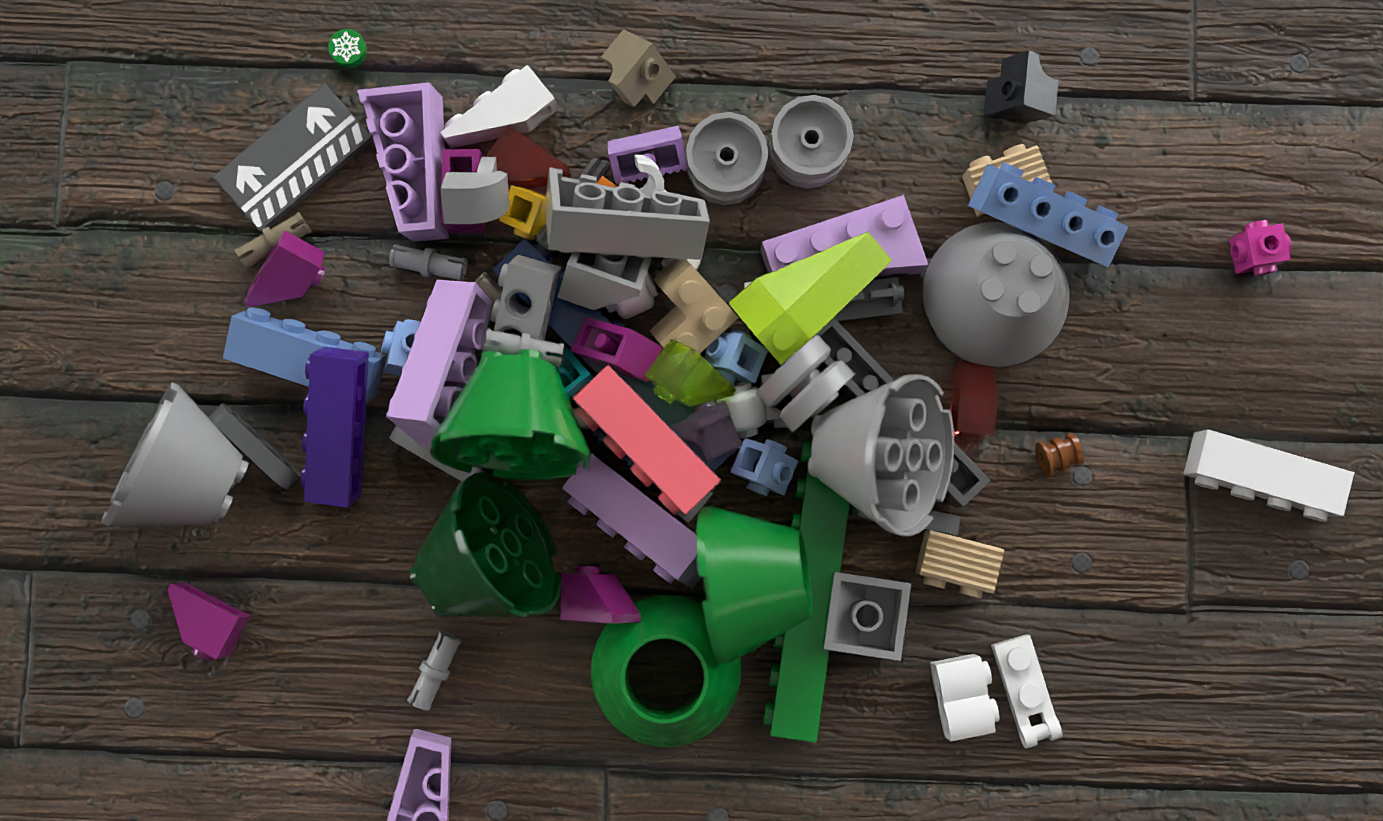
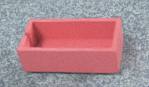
(649, 443)

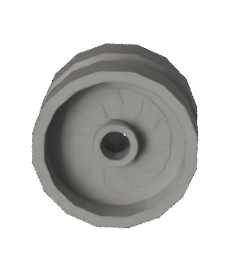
(813, 120)
(723, 137)
(803, 381)

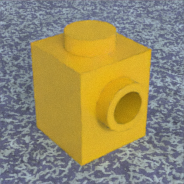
(525, 212)

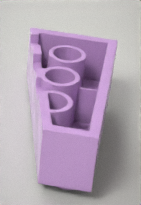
(409, 150)
(886, 222)
(440, 358)
(636, 518)
(424, 780)

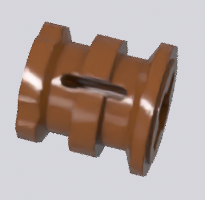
(1059, 454)

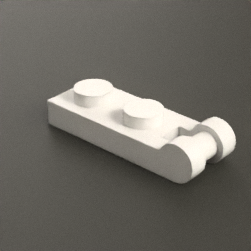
(1026, 689)

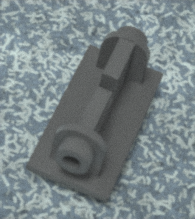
(877, 299)

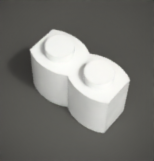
(964, 697)

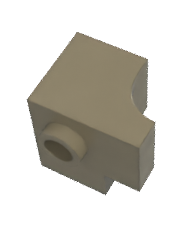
(637, 69)

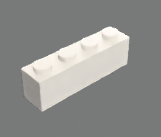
(1268, 474)

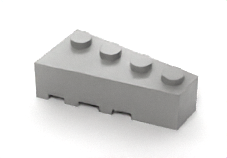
(622, 219)

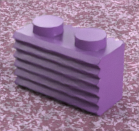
(661, 146)

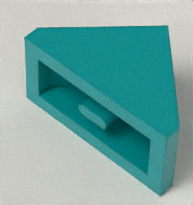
(572, 373)

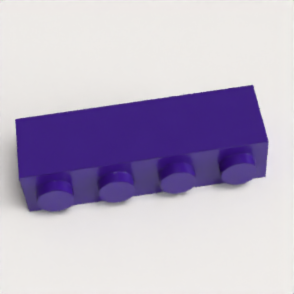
(334, 426)

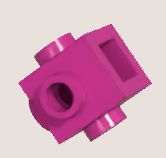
(1260, 248)

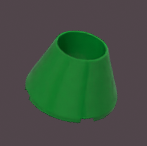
(752, 580)
(655, 726)

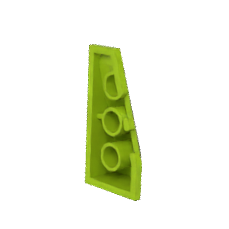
(800, 299)

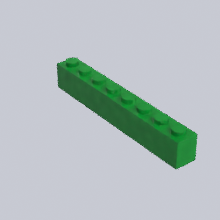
(802, 660)

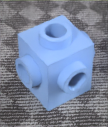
(398, 345)
(736, 356)
(764, 466)

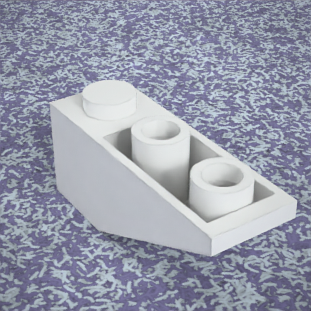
(518, 102)

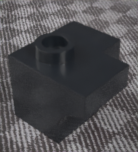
(1021, 90)

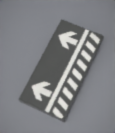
(293, 158)

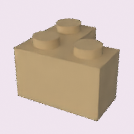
(699, 310)

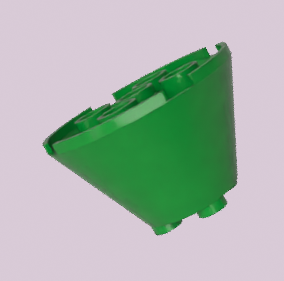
(513, 422)

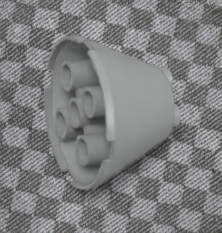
(995, 294)
(888, 452)
(177, 469)

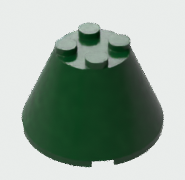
(488, 555)

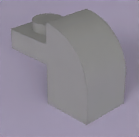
(475, 196)

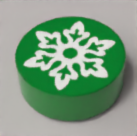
(347, 48)

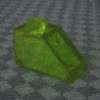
(686, 377)

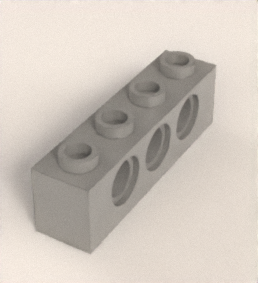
(535, 280)

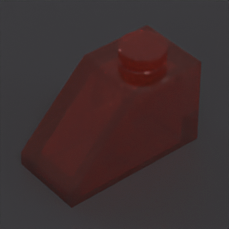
(524, 160)
(974, 400)

